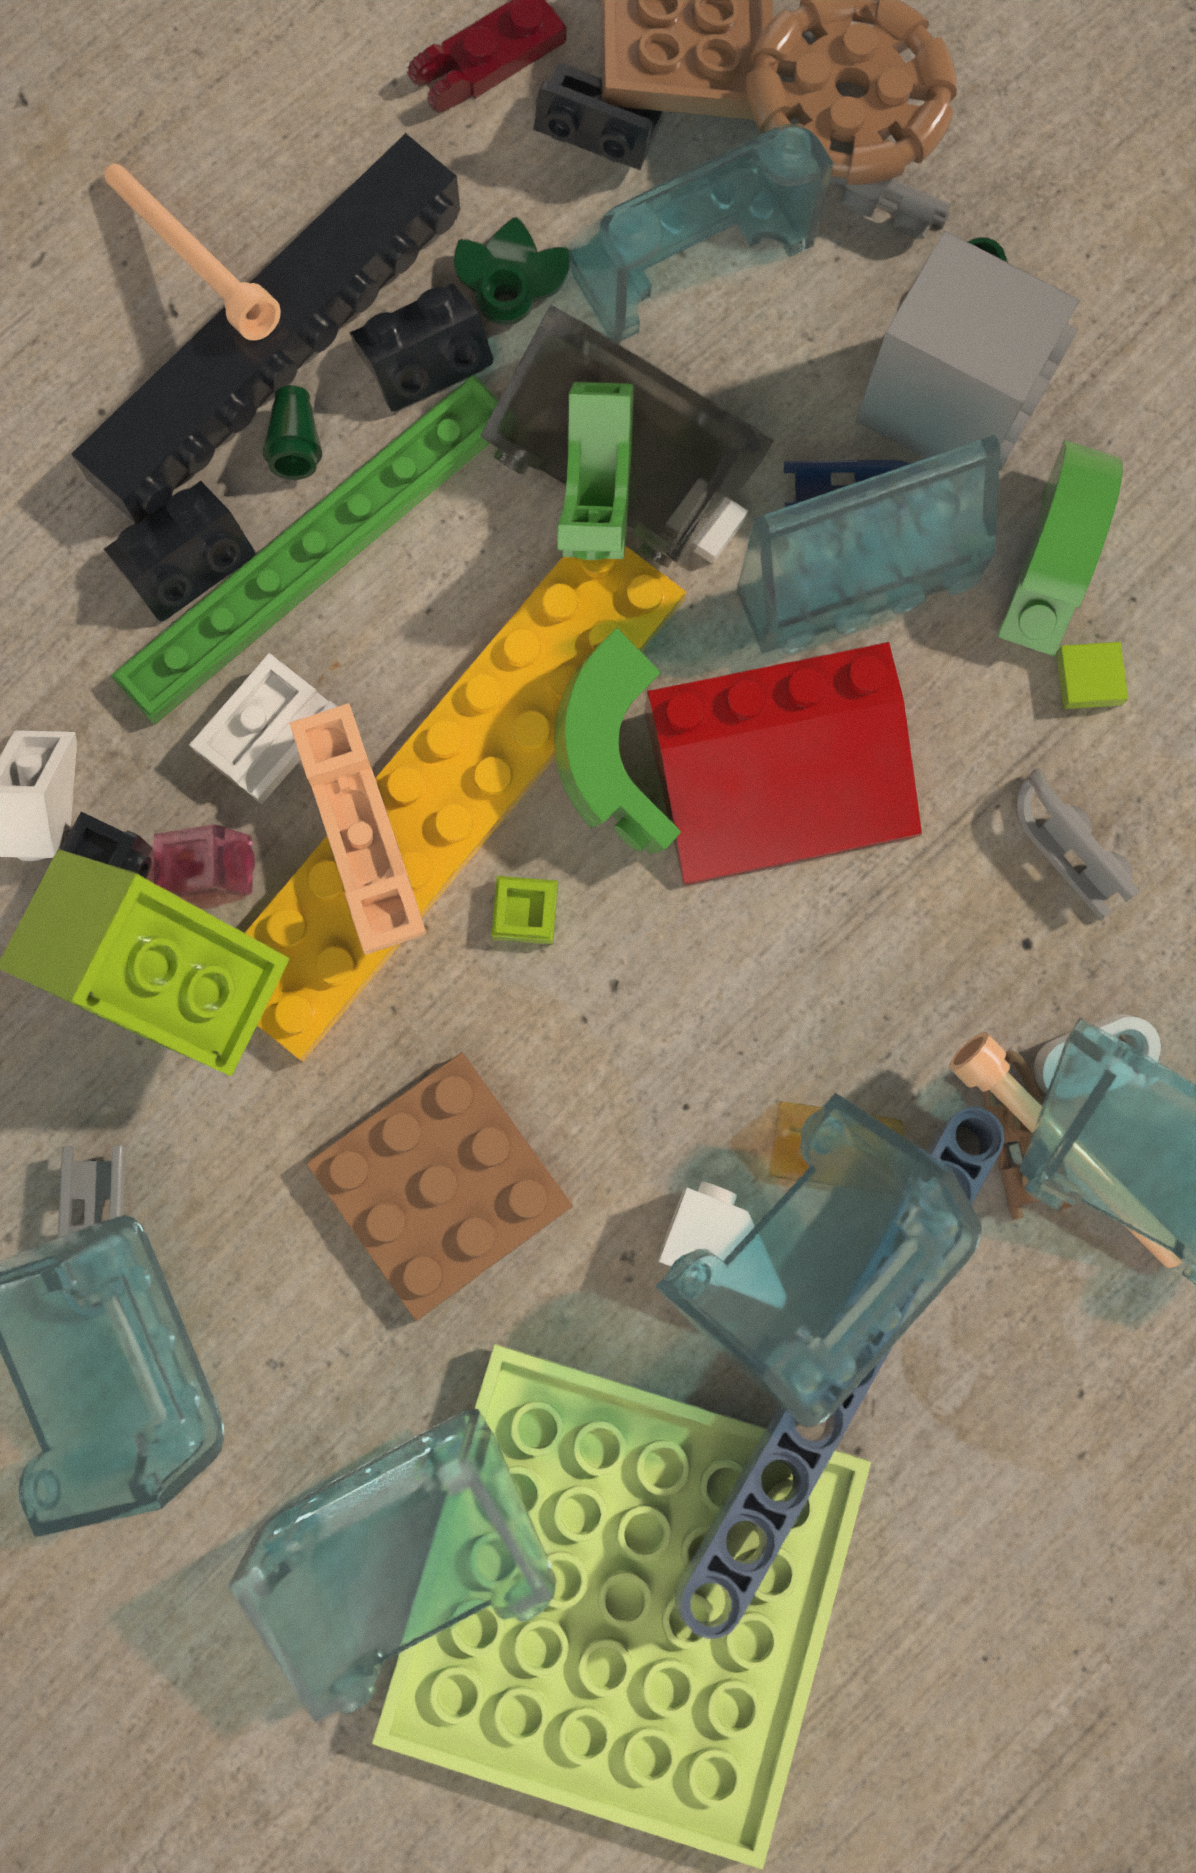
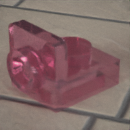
(204, 861)

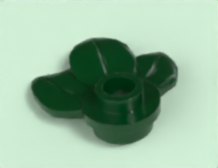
(510, 267)

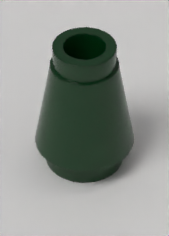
(292, 435)

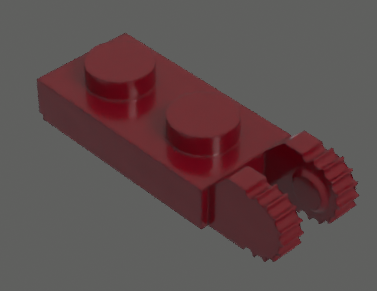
(487, 52)

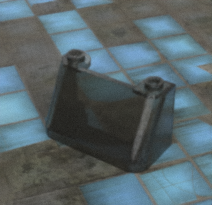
(684, 448)

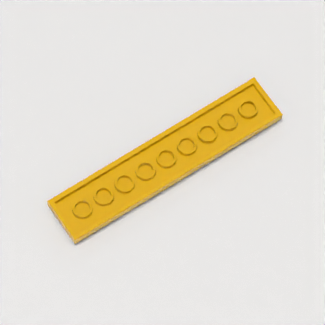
(456, 779)

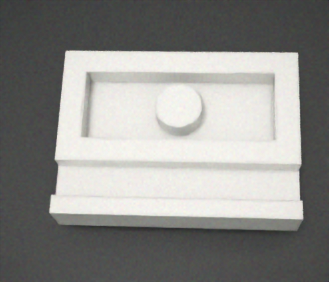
(252, 731)

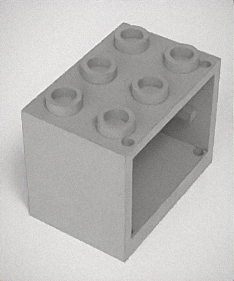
(967, 353)

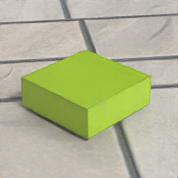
(1092, 675)
(524, 910)

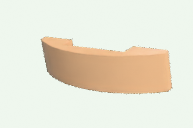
(358, 829)

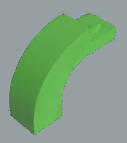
(597, 471)
(1065, 548)
(589, 744)

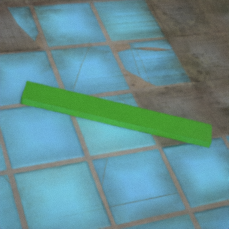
(308, 553)

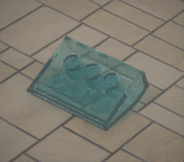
(871, 547)

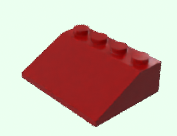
(785, 762)

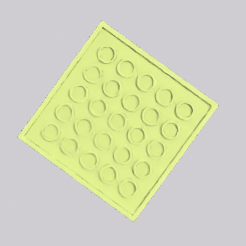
(607, 1687)

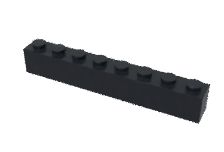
(223, 377)

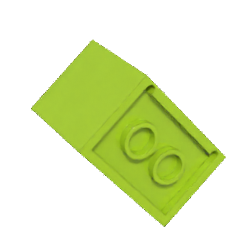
(144, 960)

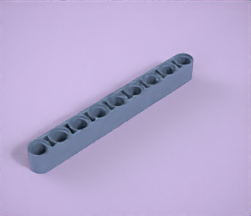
(806, 1457)

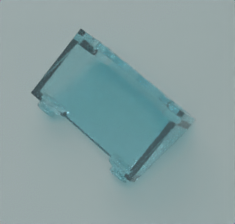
(763, 186)
(1119, 1140)
(832, 1264)
(103, 1378)
(391, 1562)

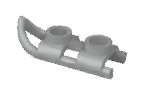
(913, 208)
(1069, 830)
(92, 1183)

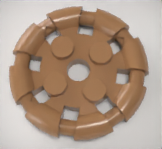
(861, 57)

